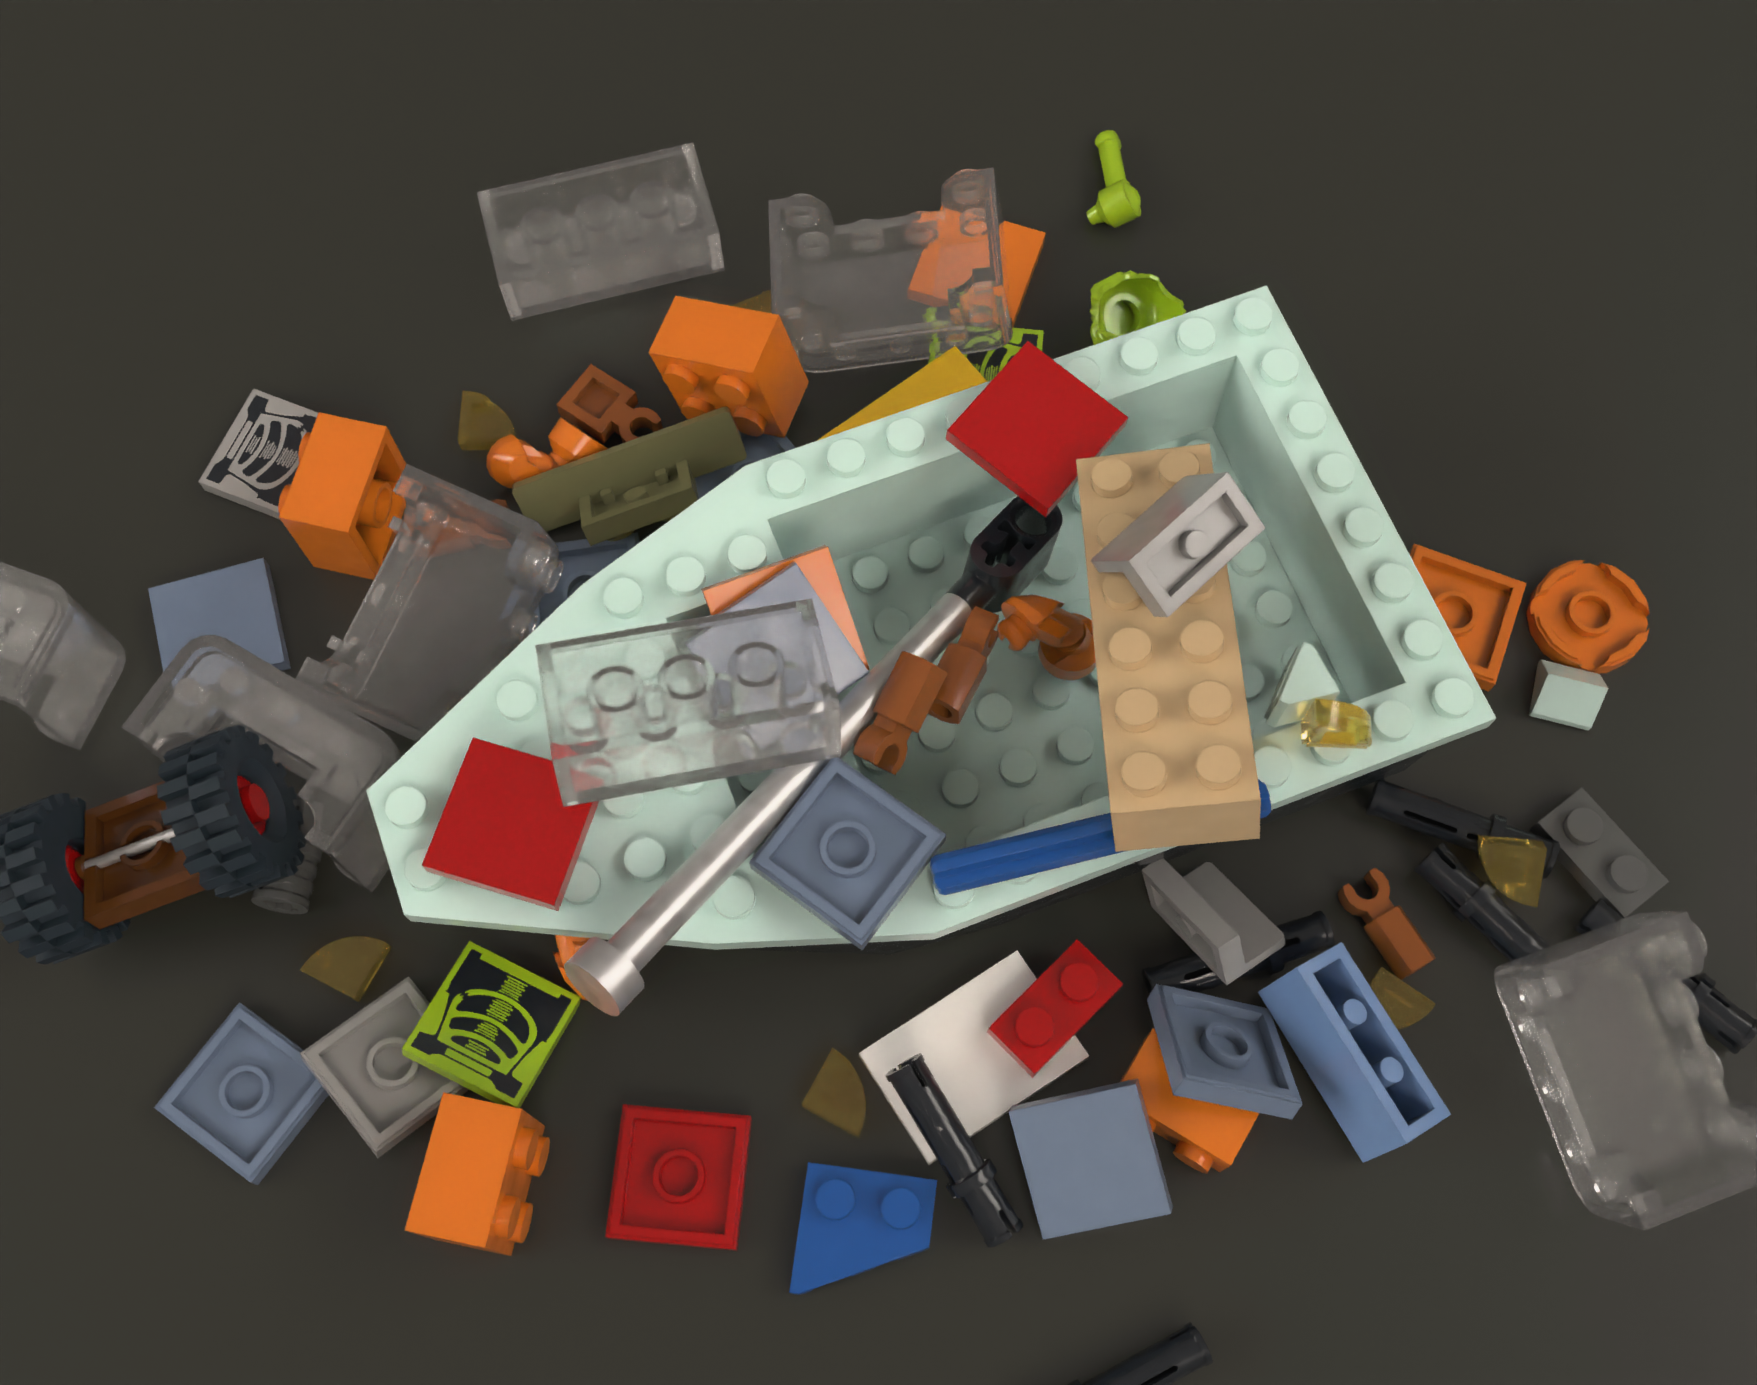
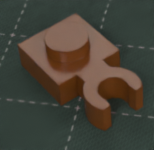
(605, 406)

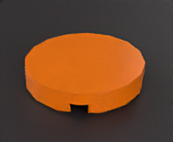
(1588, 616)

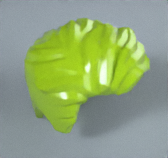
(1129, 304)

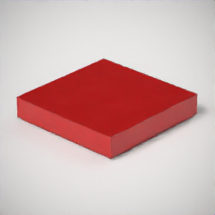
(1034, 427)
(509, 827)
(679, 1177)

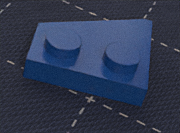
(858, 1223)

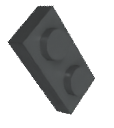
(1600, 854)

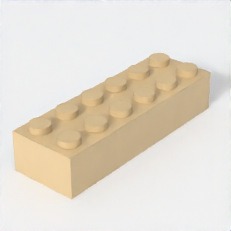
(1166, 684)

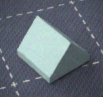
(1300, 684)
(1567, 695)

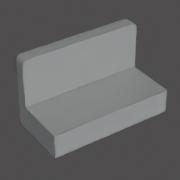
(1182, 540)
(1212, 918)

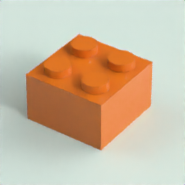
(733, 360)
(344, 495)
(478, 1175)

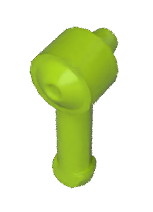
(1119, 200)

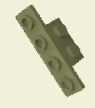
(633, 481)

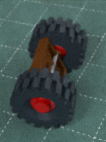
(210, 825)

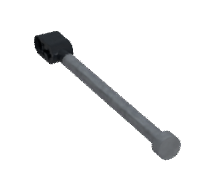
(998, 566)

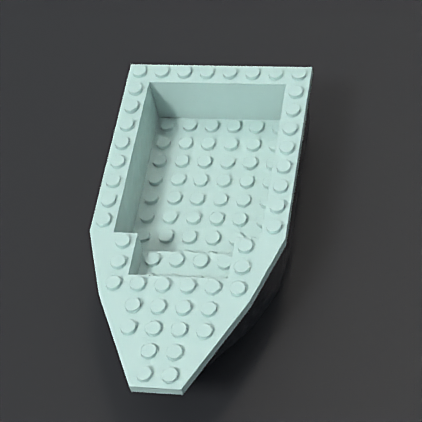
(1031, 746)

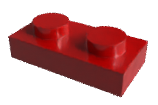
(1054, 1008)

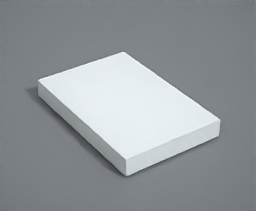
(961, 1055)

